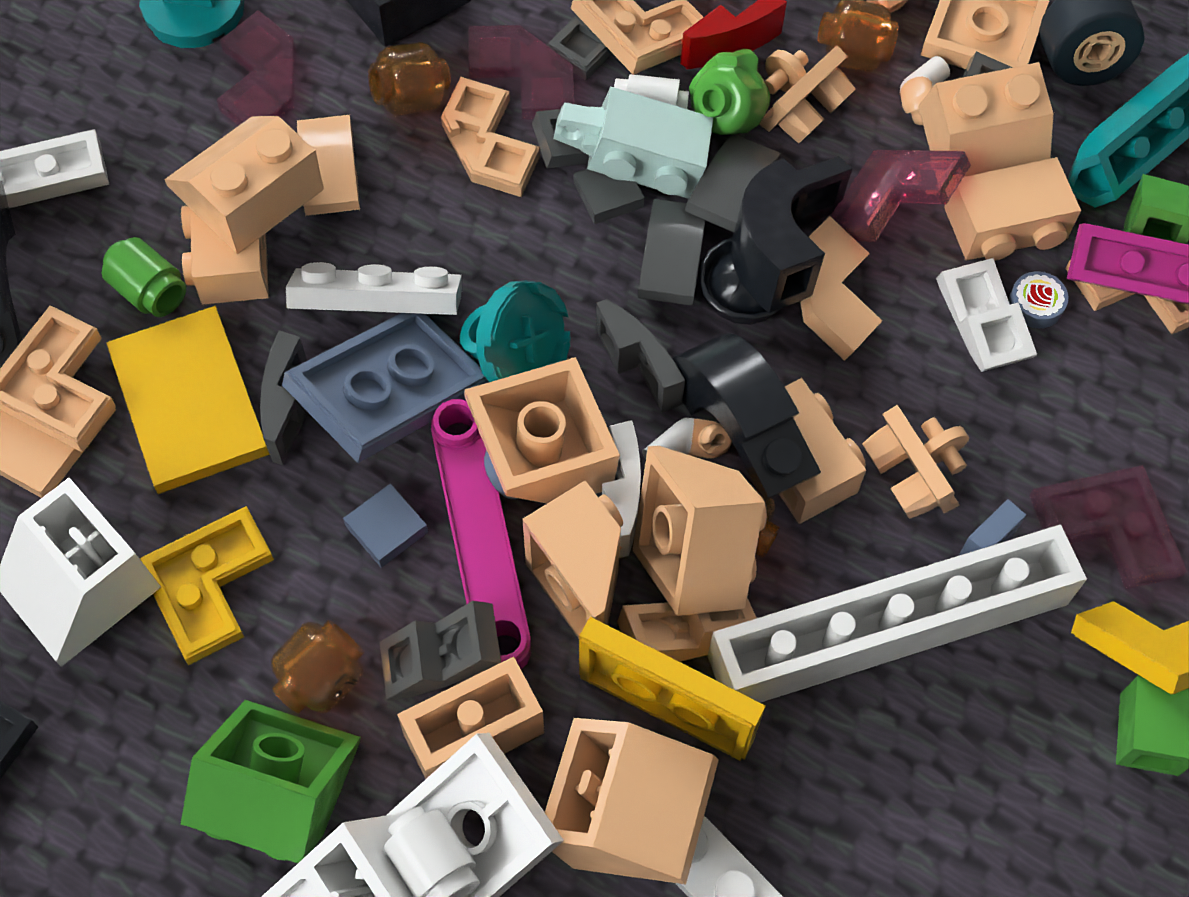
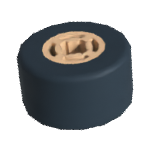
(1091, 39)

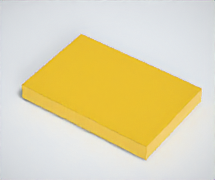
(187, 399)
(668, 689)

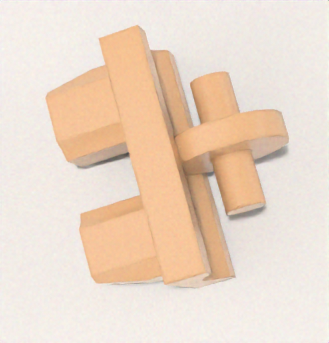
(788, 74)
(928, 485)

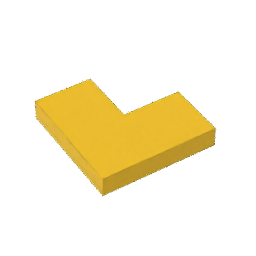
(192, 576)
(1138, 644)

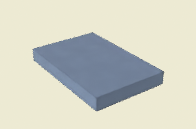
(383, 383)

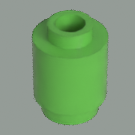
(143, 277)

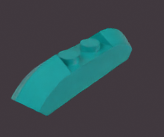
(1133, 138)

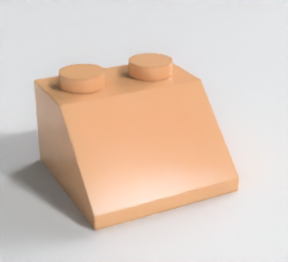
(992, 117)
(249, 180)
(544, 432)
(697, 531)
(575, 553)

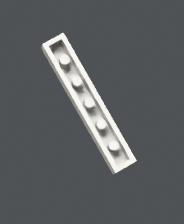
(897, 616)

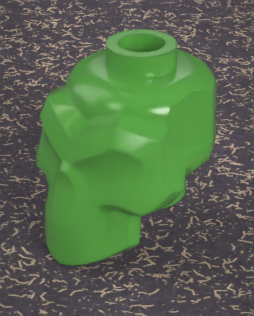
(731, 92)

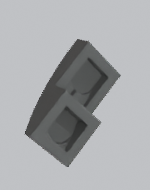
(725, 180)
(671, 254)
(634, 346)
(279, 410)
(440, 653)

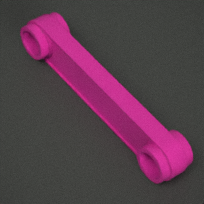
(479, 525)

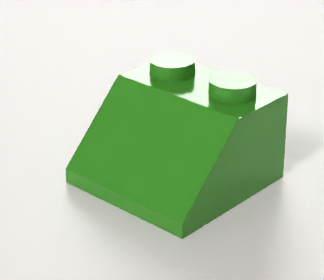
(268, 781)

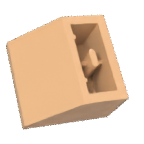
(629, 801)

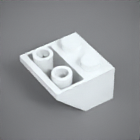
(70, 572)

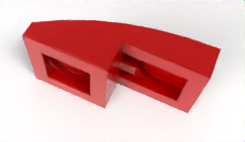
(726, 33)

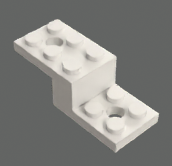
(473, 778)

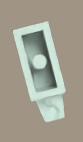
(640, 140)

